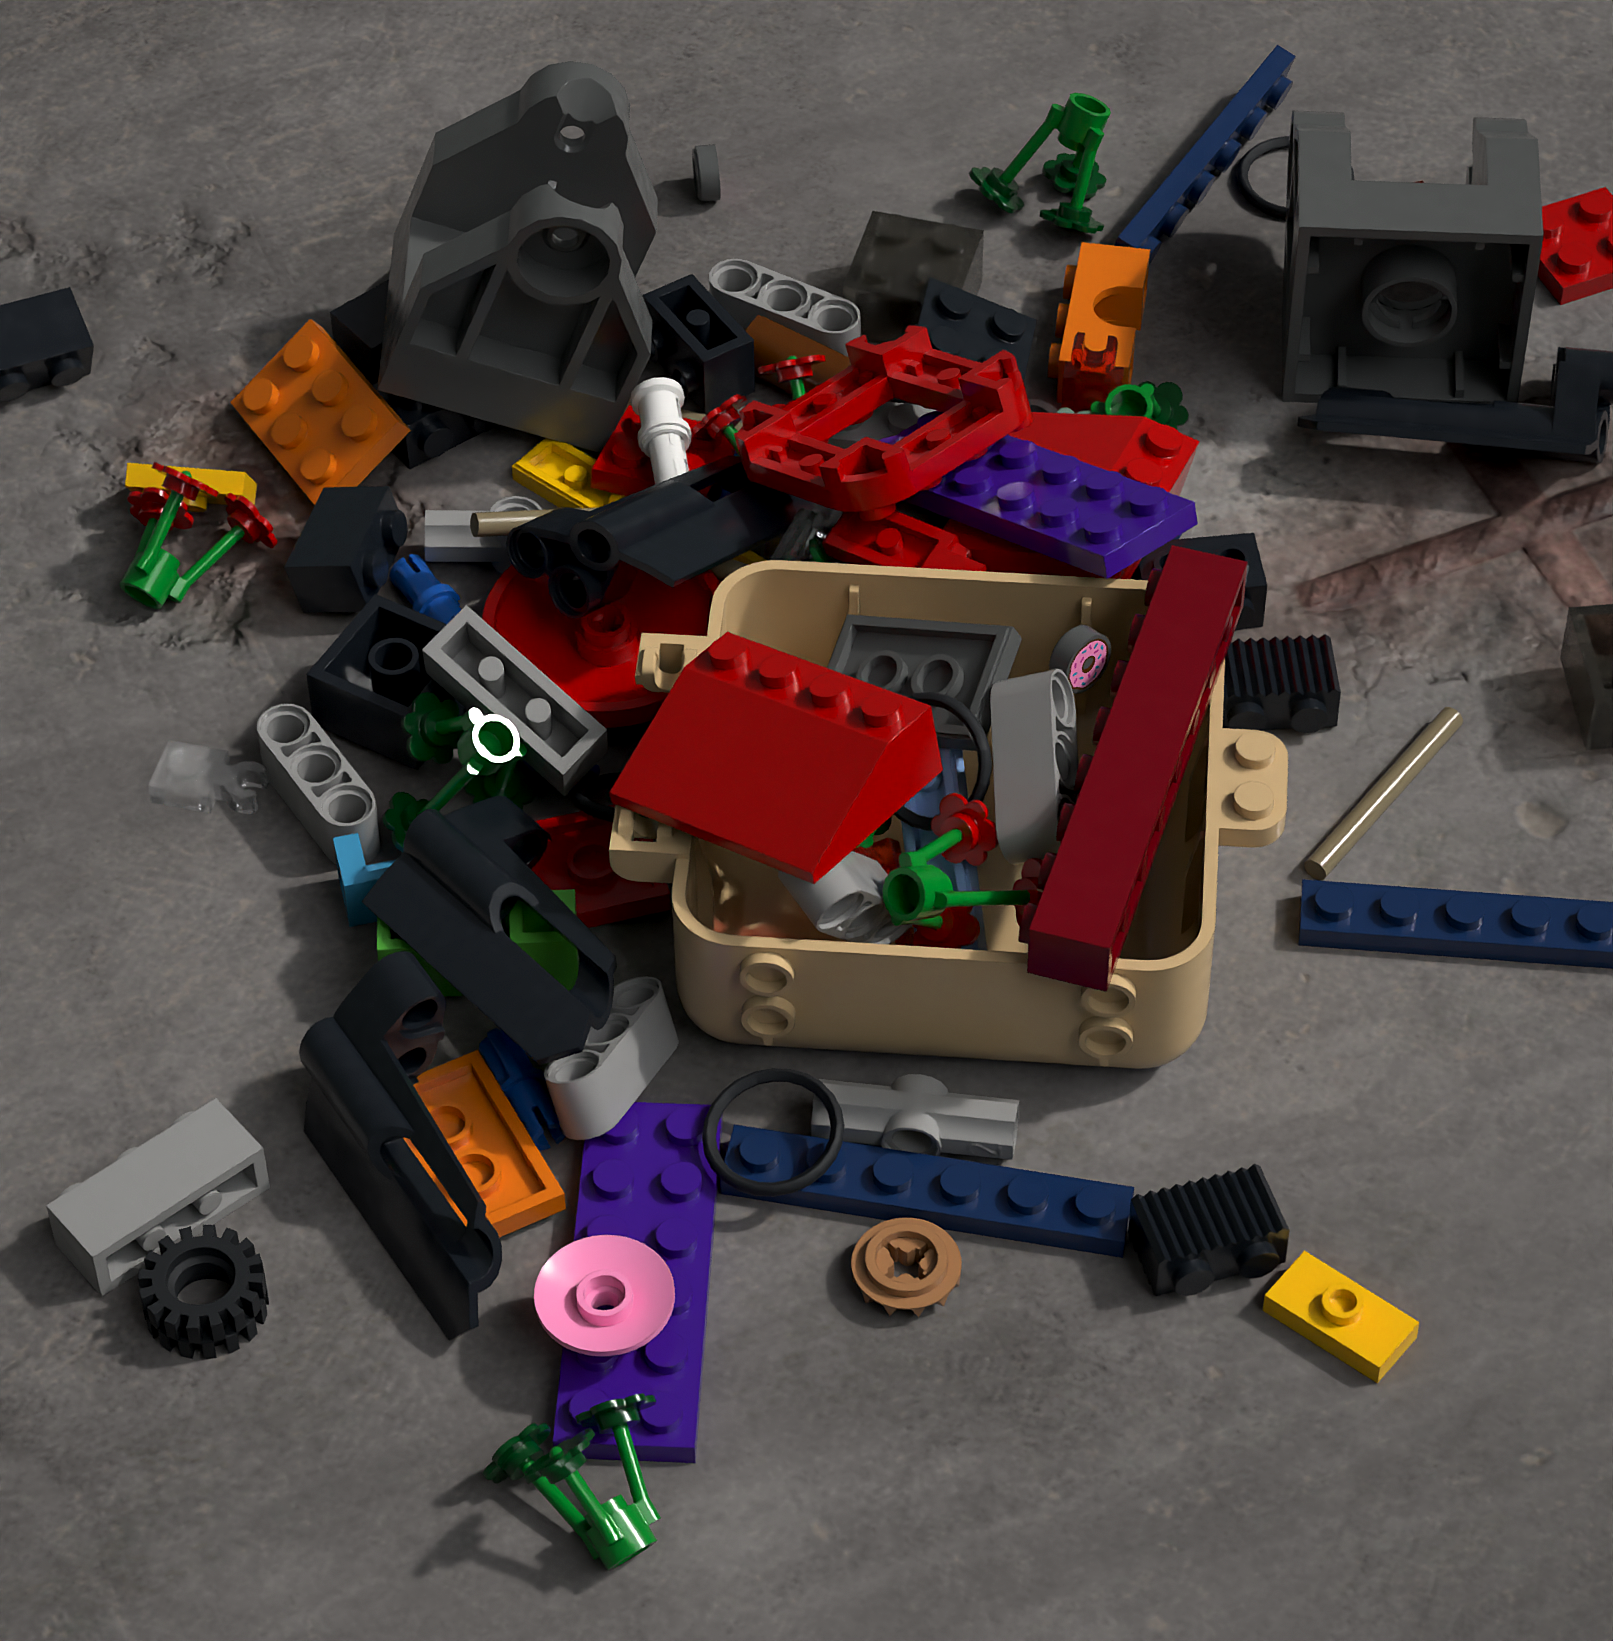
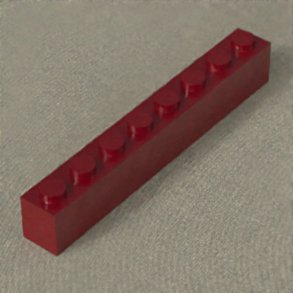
(1135, 770)

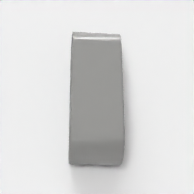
(812, 312)
(1032, 761)
(317, 780)
(848, 901)
(617, 1062)

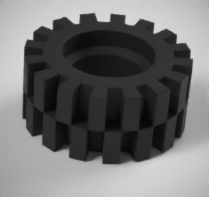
(211, 1322)

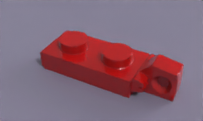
(897, 543)

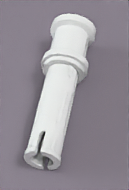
(663, 431)

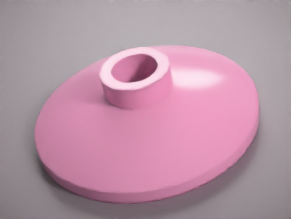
(602, 1273)

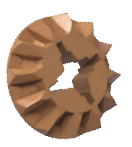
(907, 1242)

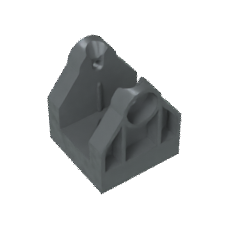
(1361, 236)
(524, 263)

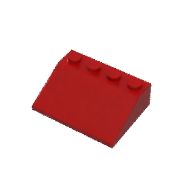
(1116, 443)
(778, 757)

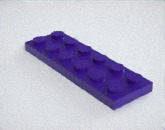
(1056, 505)
(655, 1187)

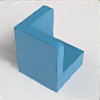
(356, 878)

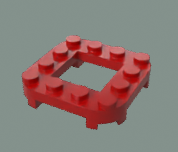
(791, 445)

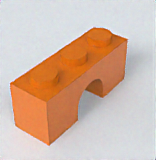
(1105, 299)

